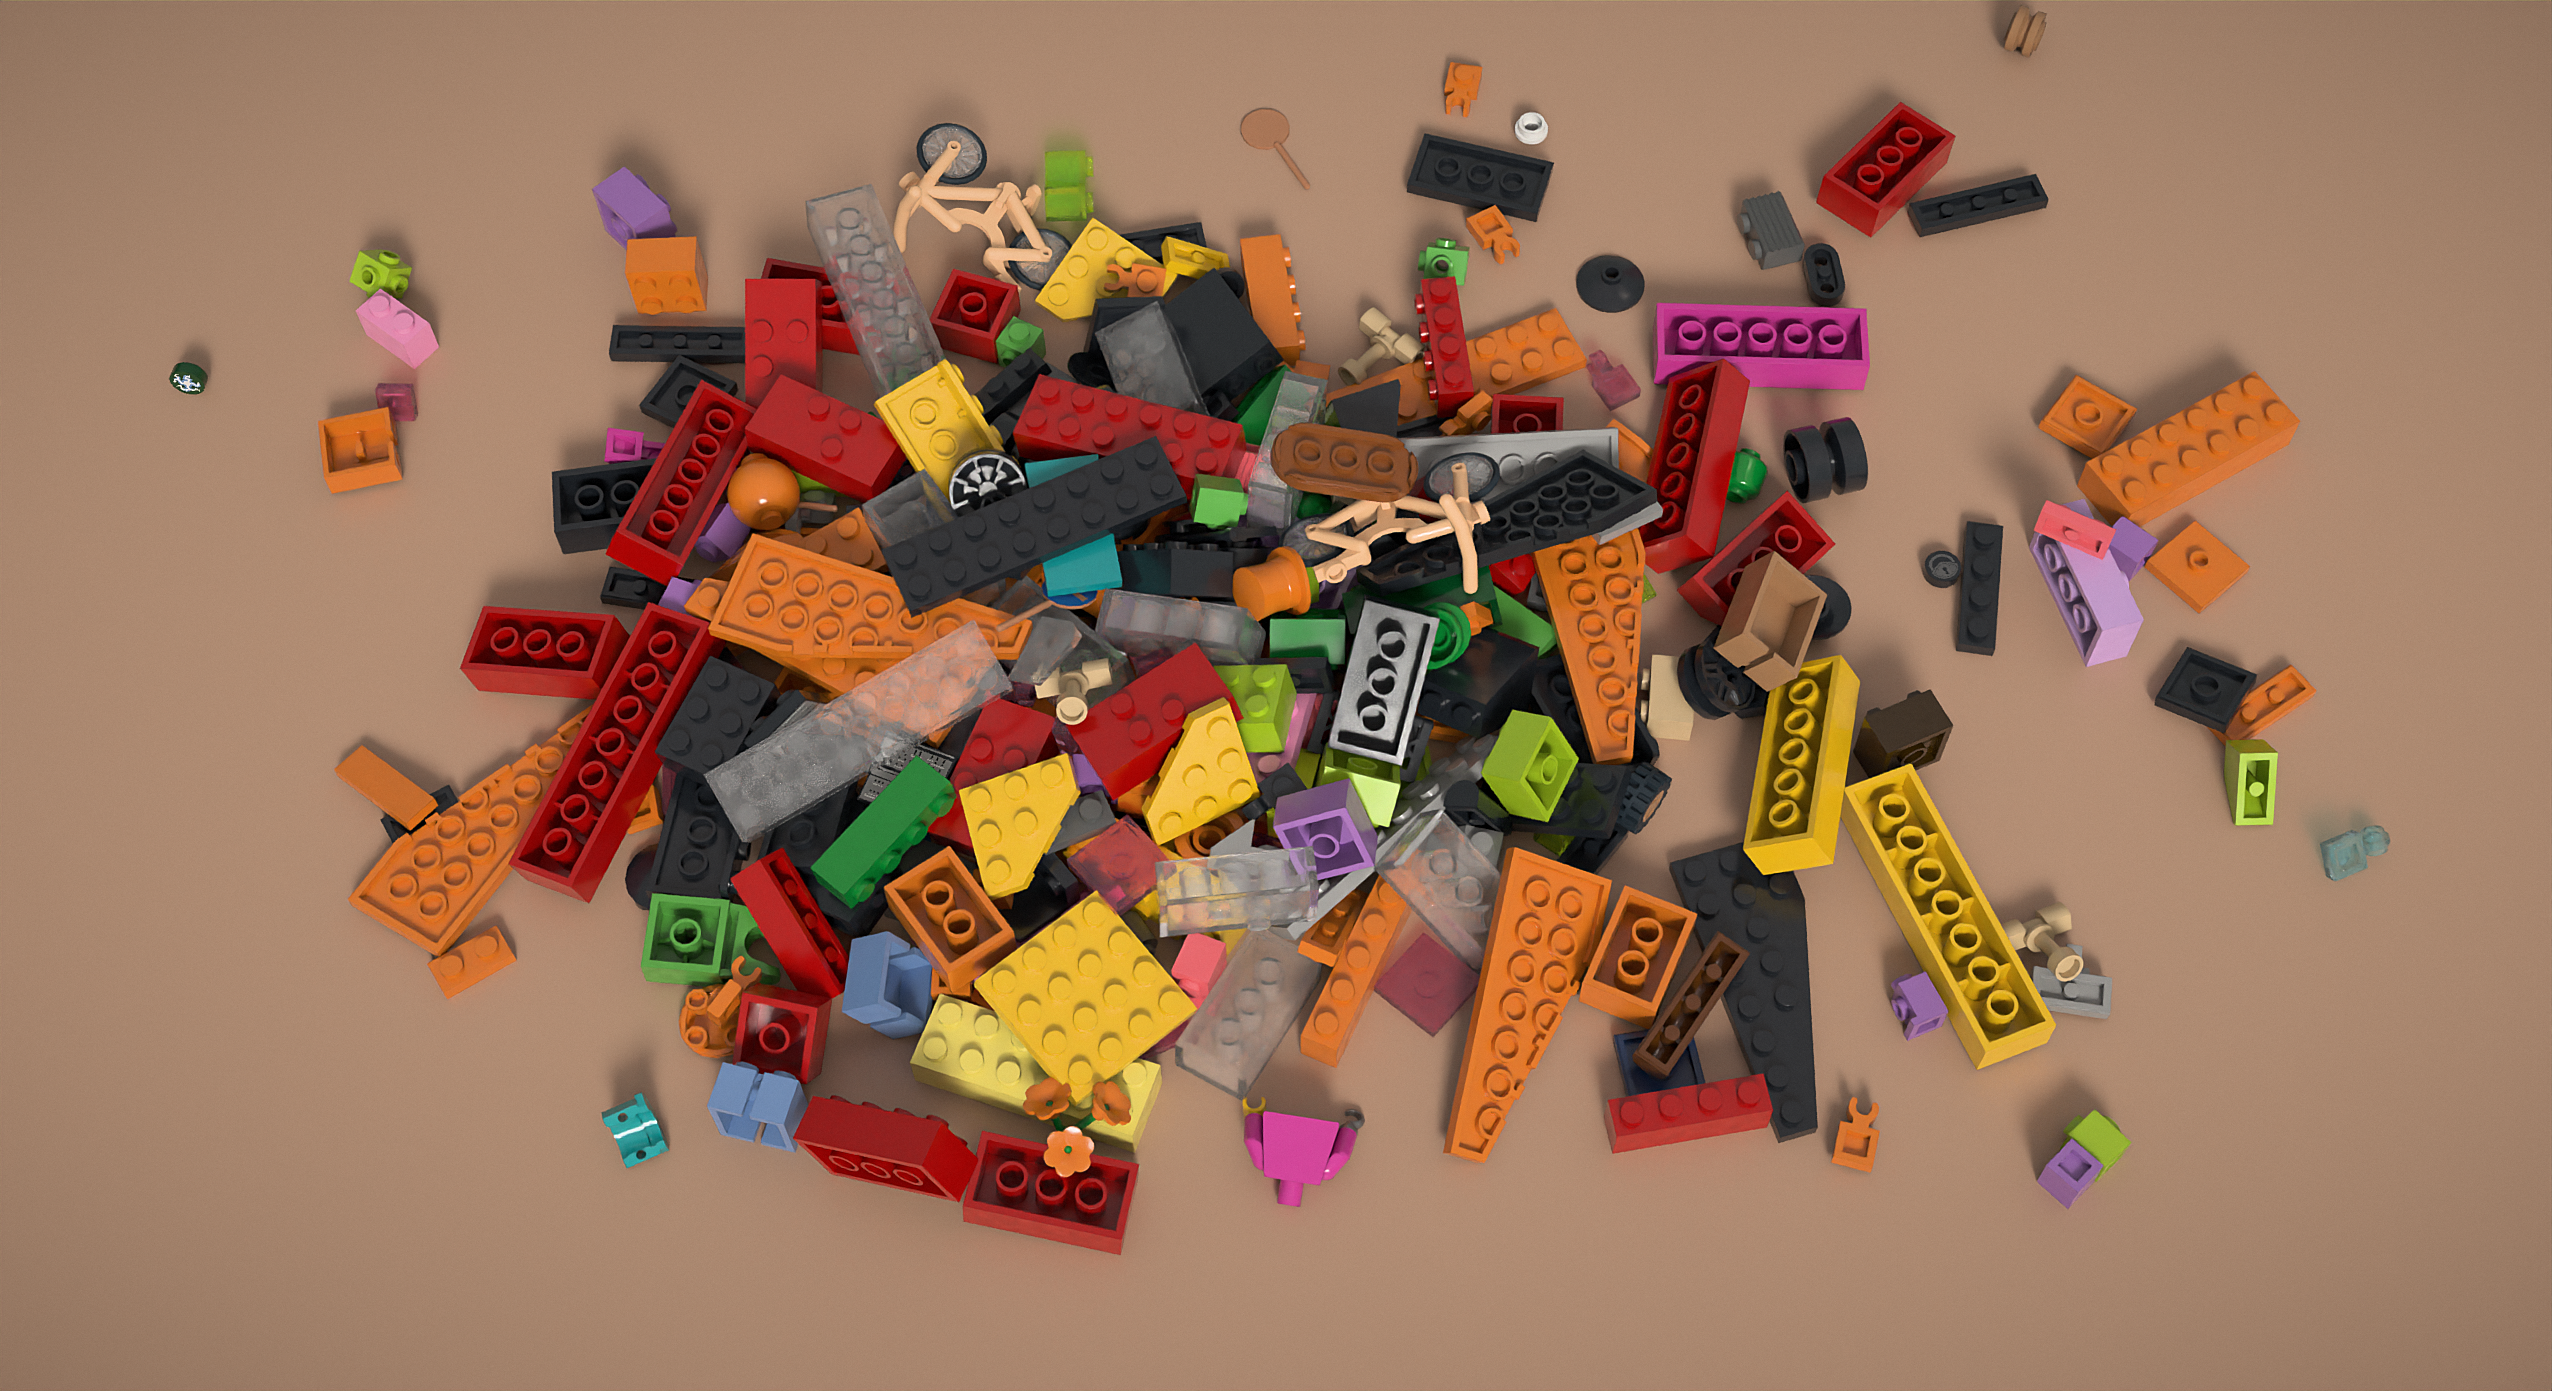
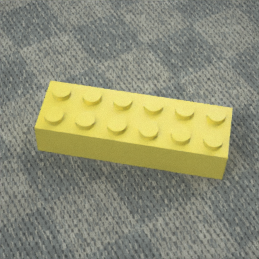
(982, 1059)

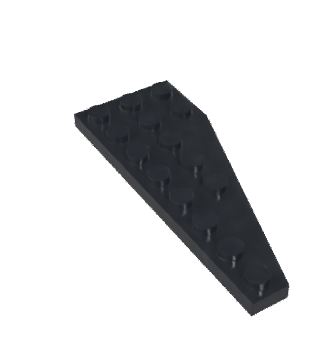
(1771, 990)

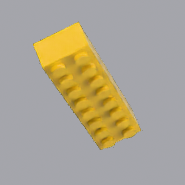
(1945, 917)

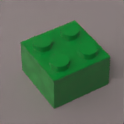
(1311, 634)

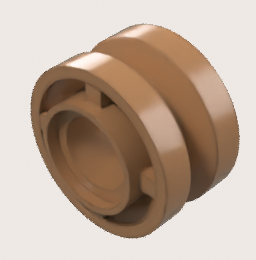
(2025, 31)

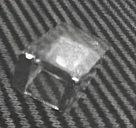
(1045, 650)

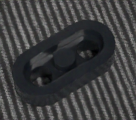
(1825, 277)

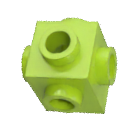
(381, 270)

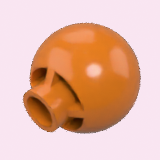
(763, 492)

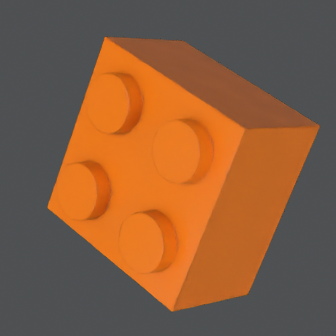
(666, 275)

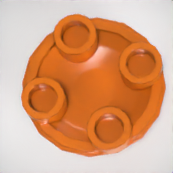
(701, 1033)

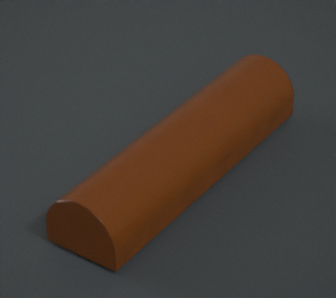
(1690, 1006)

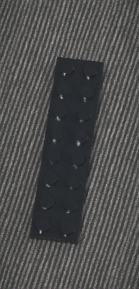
(1033, 526)

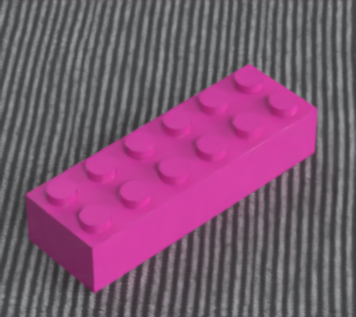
(1765, 343)

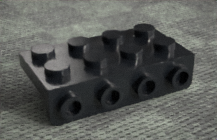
(1554, 698)
(696, 846)

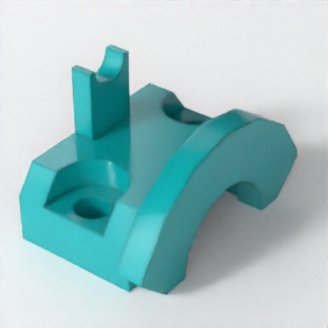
(636, 1130)

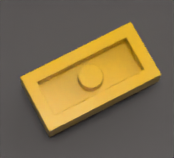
(1190, 258)

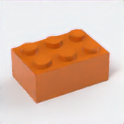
(950, 919)
(1637, 957)

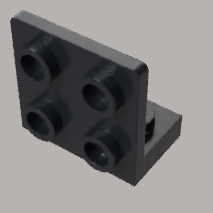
(1046, 897)

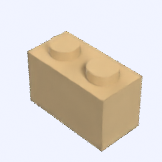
(1665, 709)

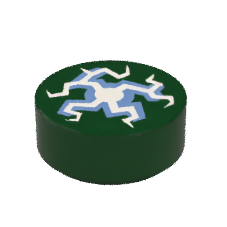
(188, 378)

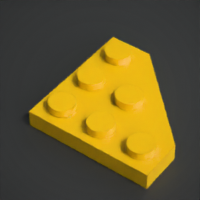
(1083, 273)
(1201, 776)
(1017, 821)

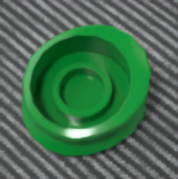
(1451, 635)

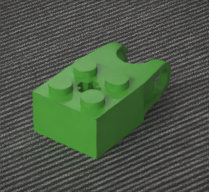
(720, 936)

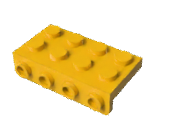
(937, 421)

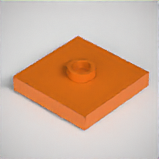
(2087, 418)
(2197, 566)

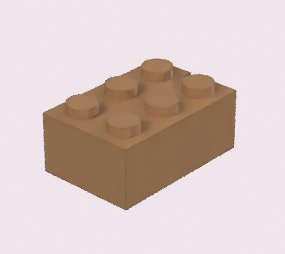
(1770, 621)

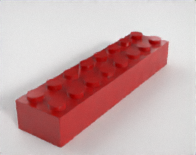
(614, 755)

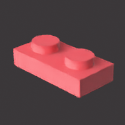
(2074, 529)

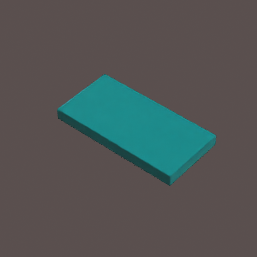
(1087, 567)

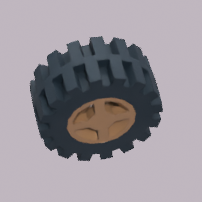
(1643, 797)

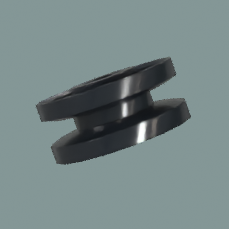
(1712, 682)

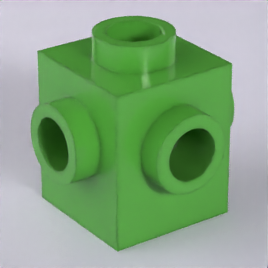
(1445, 250)

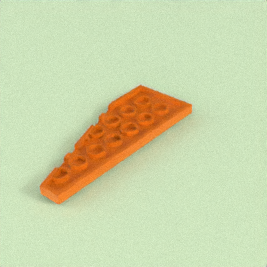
(826, 608)

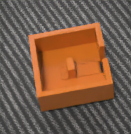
(359, 450)

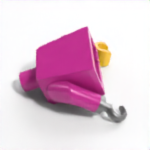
(1297, 1148)

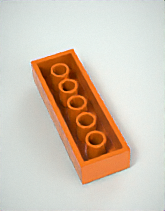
(2189, 452)

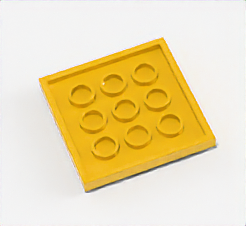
(1085, 997)

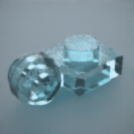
(2348, 851)

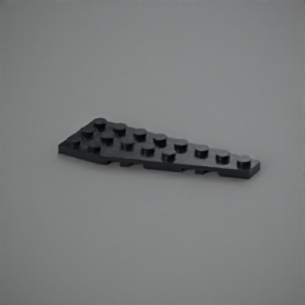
(1546, 510)

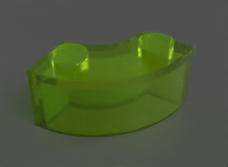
(1067, 185)

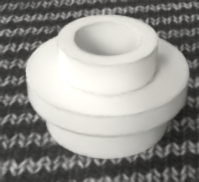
(1529, 122)

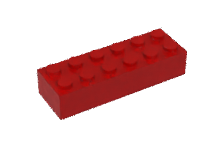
(1081, 420)
(1693, 464)
(683, 485)

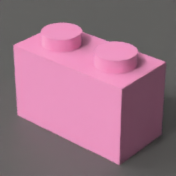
(397, 328)

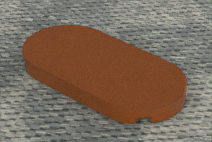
(1344, 462)

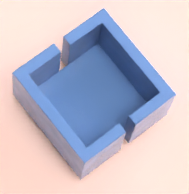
(888, 985)
(747, 1098)

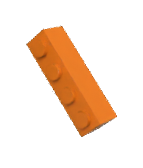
(1270, 293)

